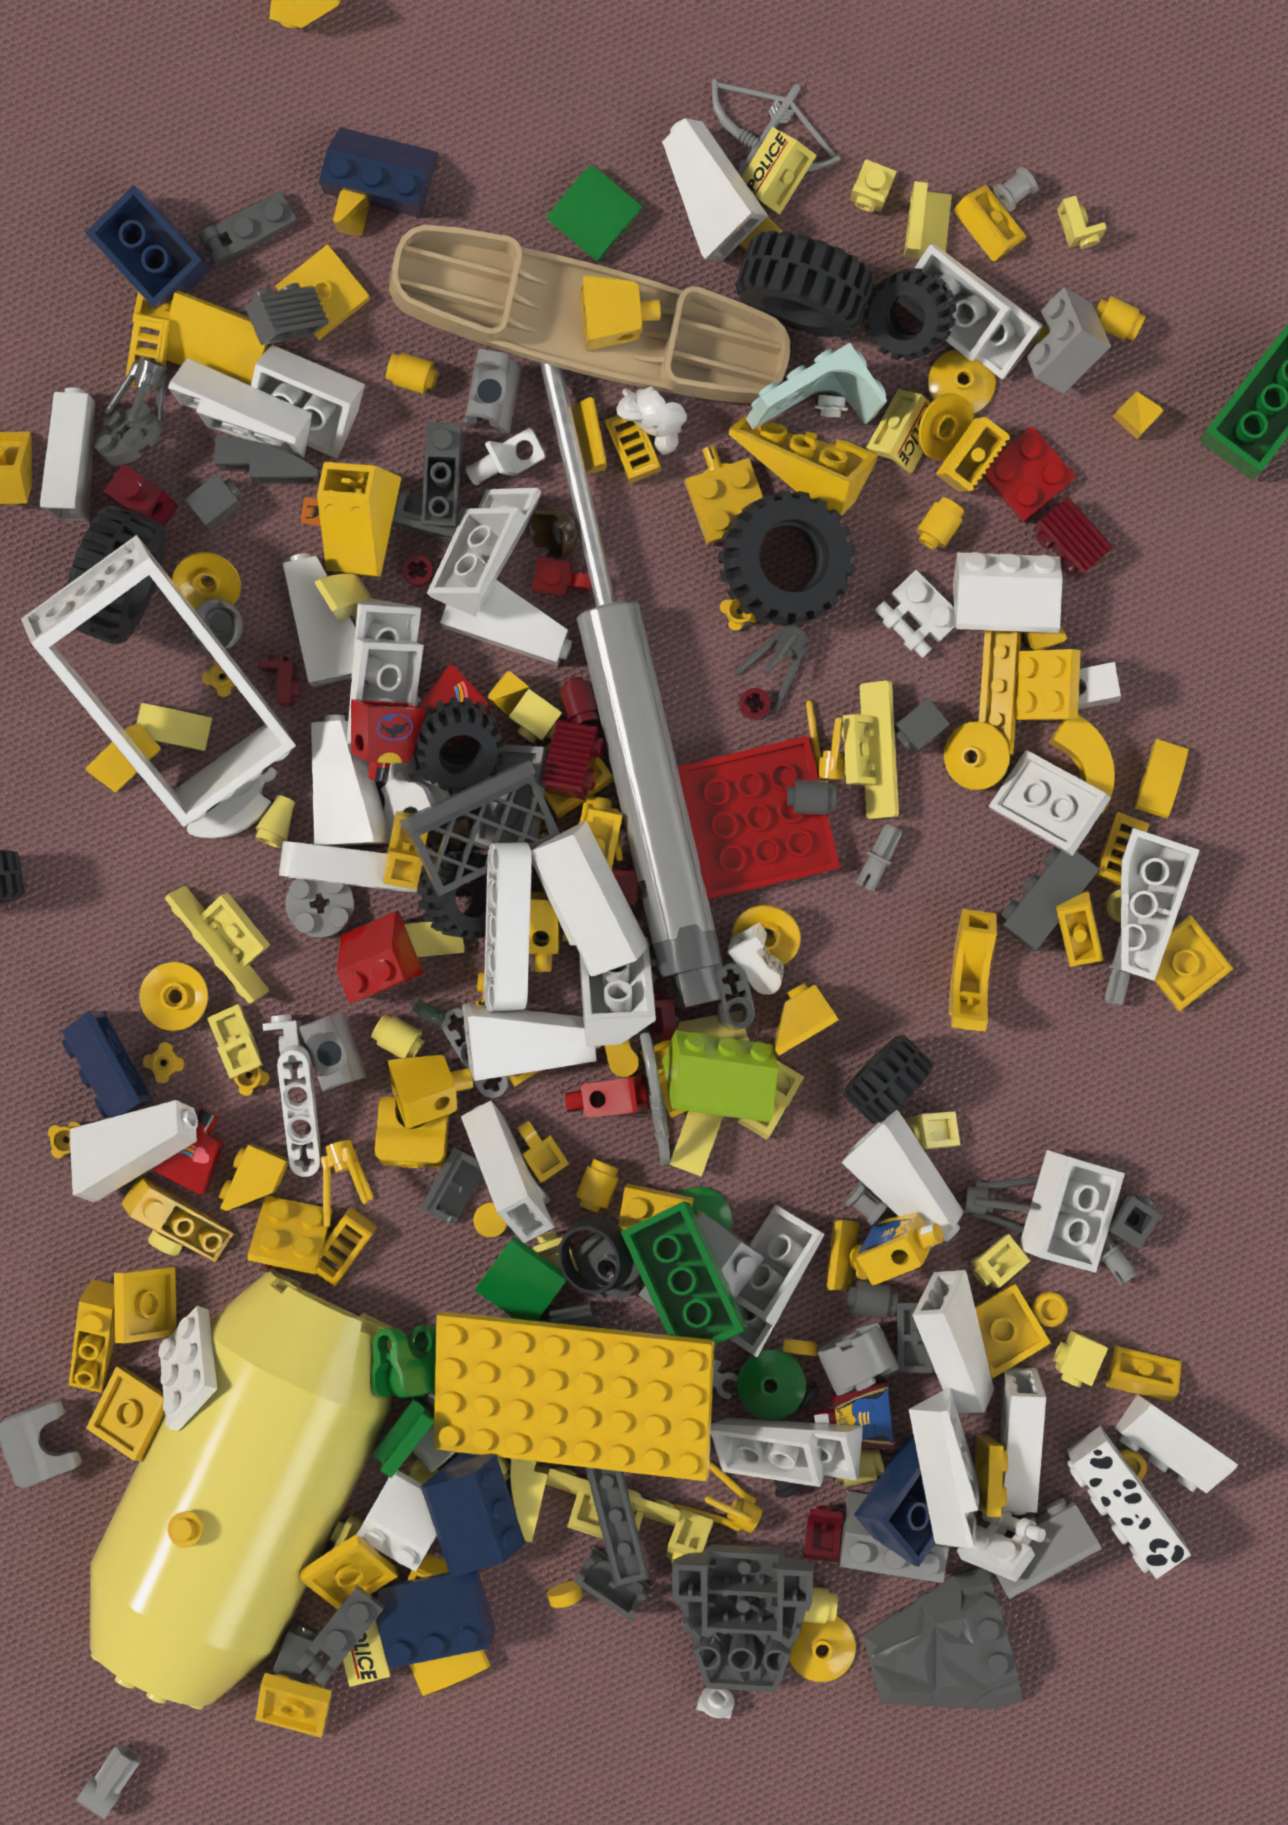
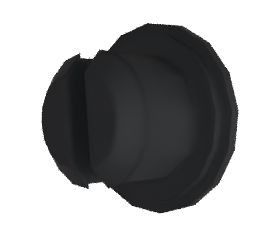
(809, 1397)
(786, 1489)

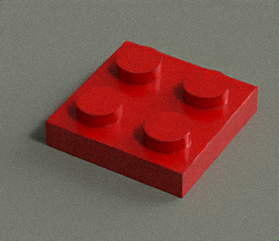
(1028, 474)

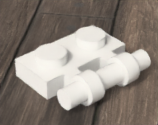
(925, 606)
(999, 1553)

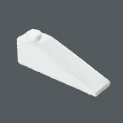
(1151, 893)

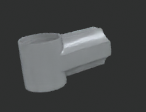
(106, 1786)

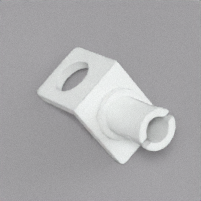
(505, 459)

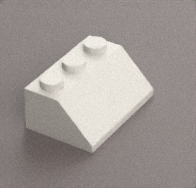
(314, 388)
(1007, 592)
(617, 1002)
(1071, 1211)
(1173, 1446)

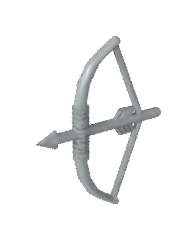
(779, 113)
(656, 1100)

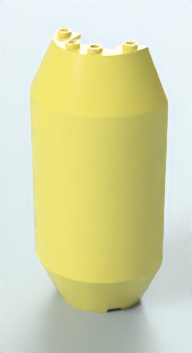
(265, 1474)

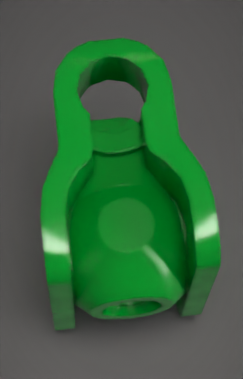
(407, 1367)

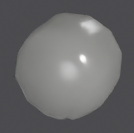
(222, 620)

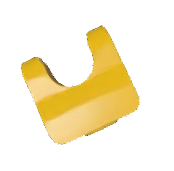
(409, 1147)

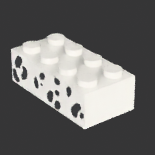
(1131, 1507)

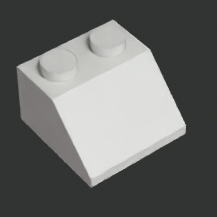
(400, 1522)

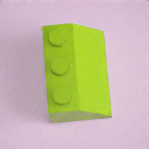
(721, 1076)

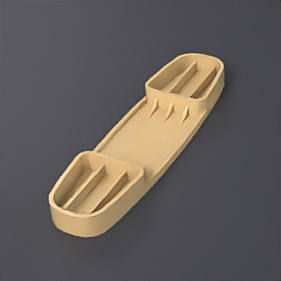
(532, 308)

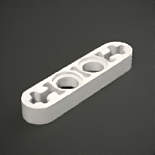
(295, 1111)

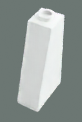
(712, 190)
(69, 457)
(512, 625)
(324, 640)
(344, 799)
(522, 1041)
(126, 1146)
(506, 1172)
(902, 1174)
(954, 1340)
(1022, 1437)

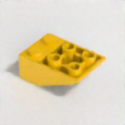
(356, 516)

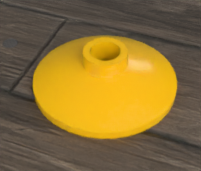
(944, 380)
(944, 425)
(195, 589)
(991, 752)
(786, 936)
(156, 996)
(836, 1662)

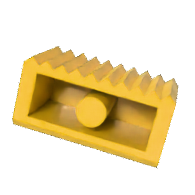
(972, 454)

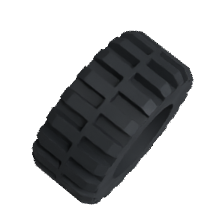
(805, 283)
(106, 534)
(828, 548)

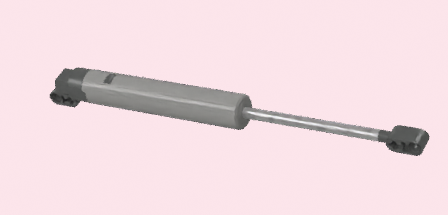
(645, 762)

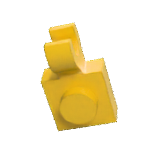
(543, 1155)

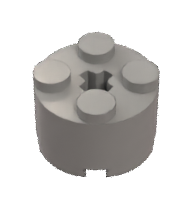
(857, 1358)

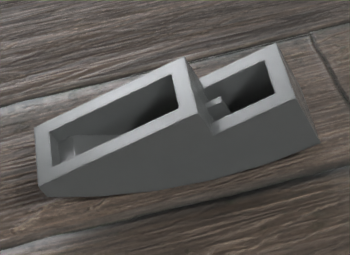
(264, 462)

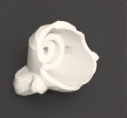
(654, 416)

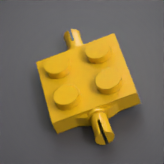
(721, 493)

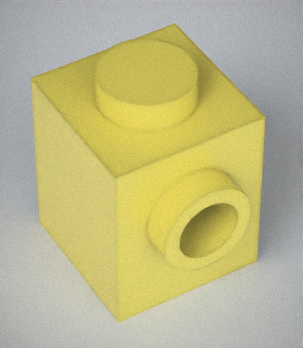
(535, 718)
(1079, 1359)

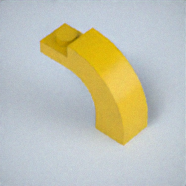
(1088, 752)
(971, 970)

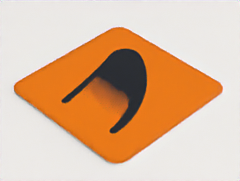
(310, 512)

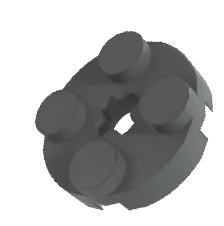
(122, 440)
(592, 1268)

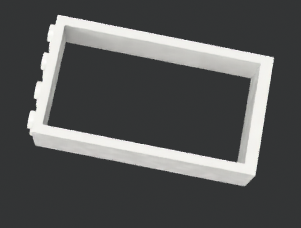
(95, 591)

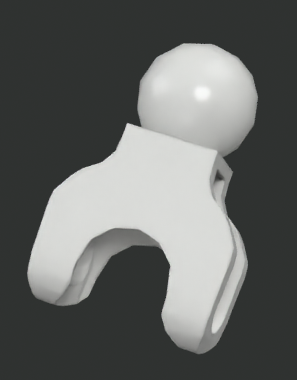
(408, 791)

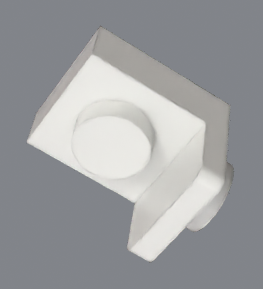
(291, 1032)

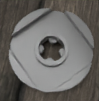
(308, 919)

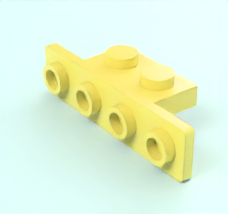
(872, 750)
(226, 936)
(584, 1514)

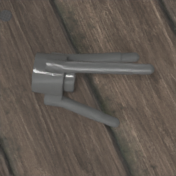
(148, 376)
(788, 643)
(980, 1201)

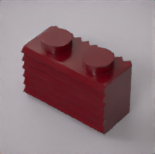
(1072, 538)
(572, 760)

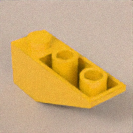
(175, 1218)
(93, 1337)

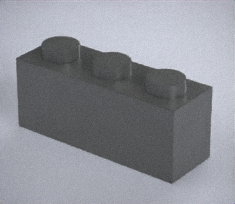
(1036, 913)

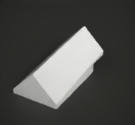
(986, 322)
(241, 409)
(482, 547)
(385, 653)
(588, 900)
(787, 1251)
(788, 1449)
(946, 1470)

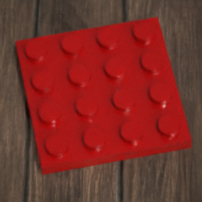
(744, 823)

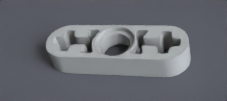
(452, 1037)

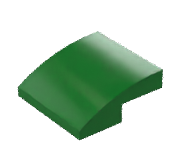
(594, 212)
(521, 1282)
(403, 1436)

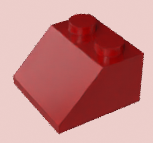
(376, 958)

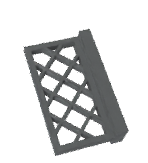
(466, 801)

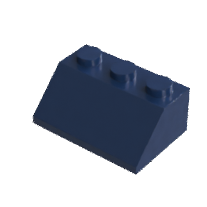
(384, 170)
(148, 248)
(105, 1065)
(898, 1508)
(473, 1513)
(434, 1618)

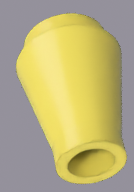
(276, 822)

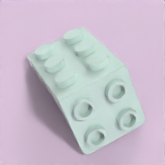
(834, 373)

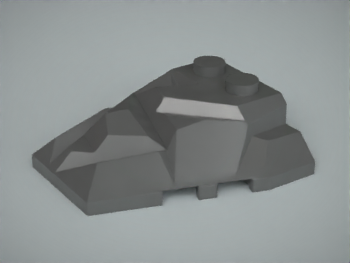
(742, 1612)
(946, 1648)

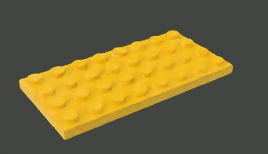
(573, 1395)

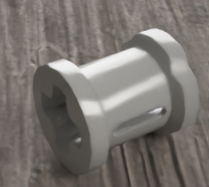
(1015, 189)
(866, 1203)

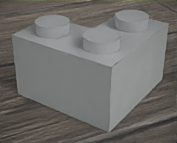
(1073, 341)

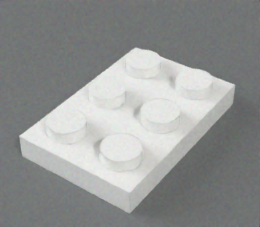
(1049, 802)
(187, 1368)

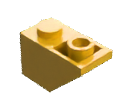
(257, 1176)

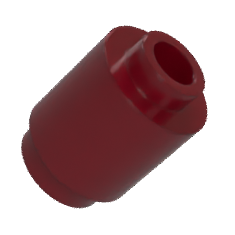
(579, 701)

